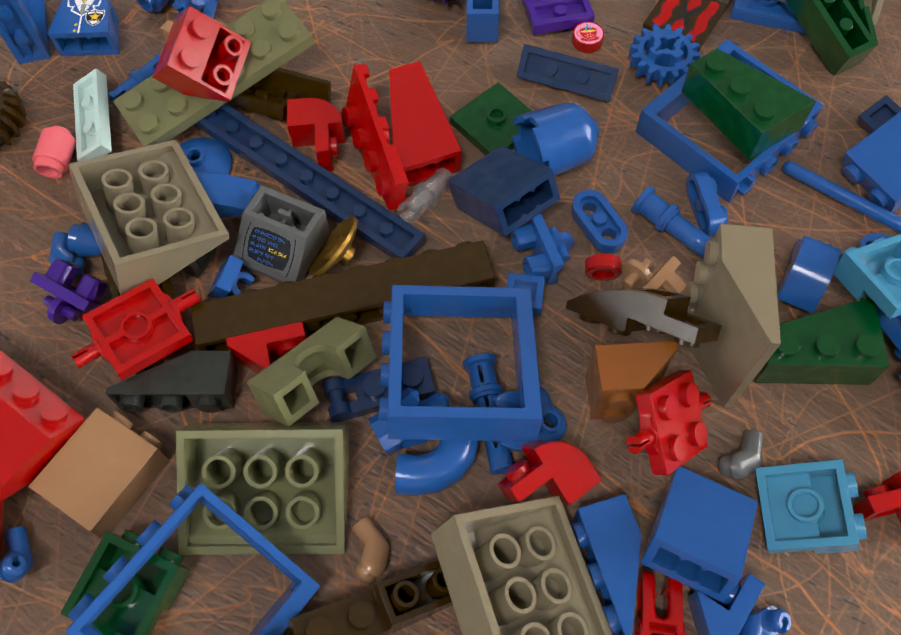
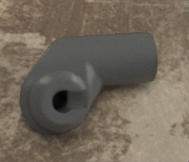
(745, 461)

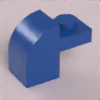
(808, 273)

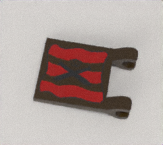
(694, 16)

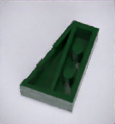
(838, 30)
(745, 102)
(830, 348)

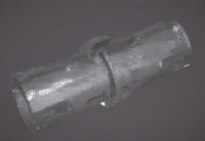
(425, 196)

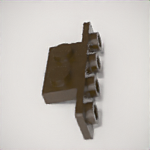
(271, 93)

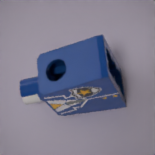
(85, 28)

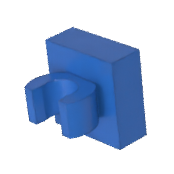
(227, 278)

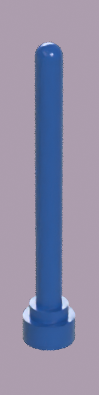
(843, 195)

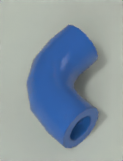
(436, 469)

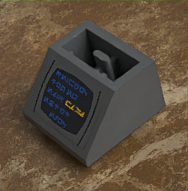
(280, 235)

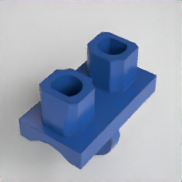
(547, 245)

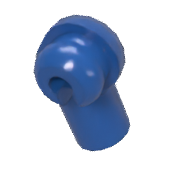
(60, 250)
(18, 556)
(767, 621)

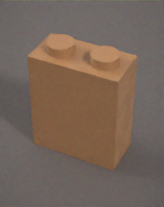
(101, 472)

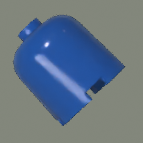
(557, 136)

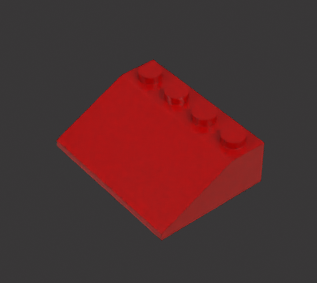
(31, 426)

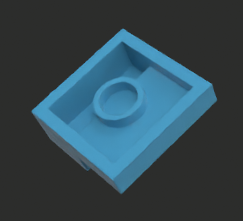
(874, 273)
(810, 508)

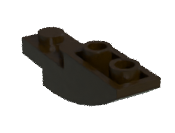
(646, 310)
(382, 609)

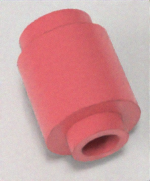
(53, 152)

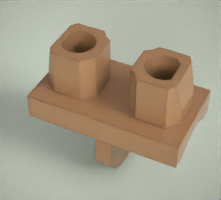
(661, 277)

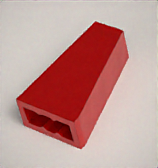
(420, 125)

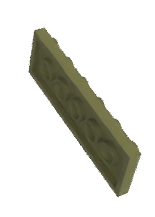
(162, 113)

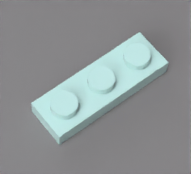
(92, 116)

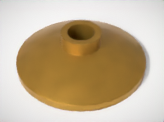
(336, 248)

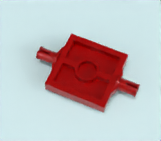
(136, 329)
(670, 422)

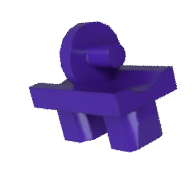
(58, 282)

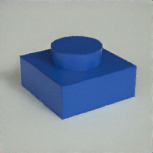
(536, 285)

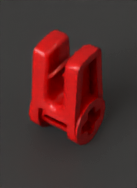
(646, 619)

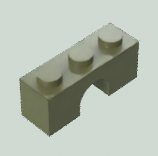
(286, 385)

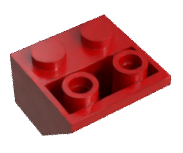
(201, 57)

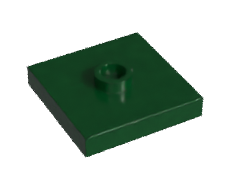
(489, 119)

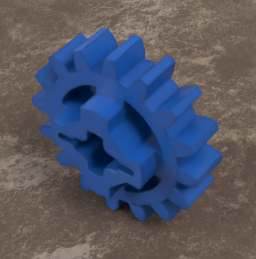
(664, 54)

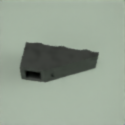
(189, 381)

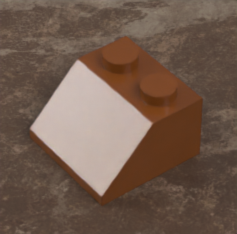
(621, 372)

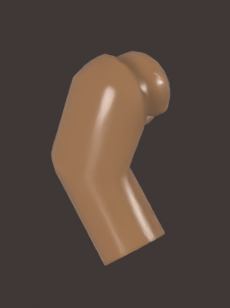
(375, 551)

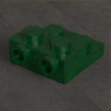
(142, 598)

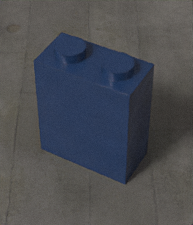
(504, 190)

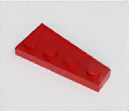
(371, 137)

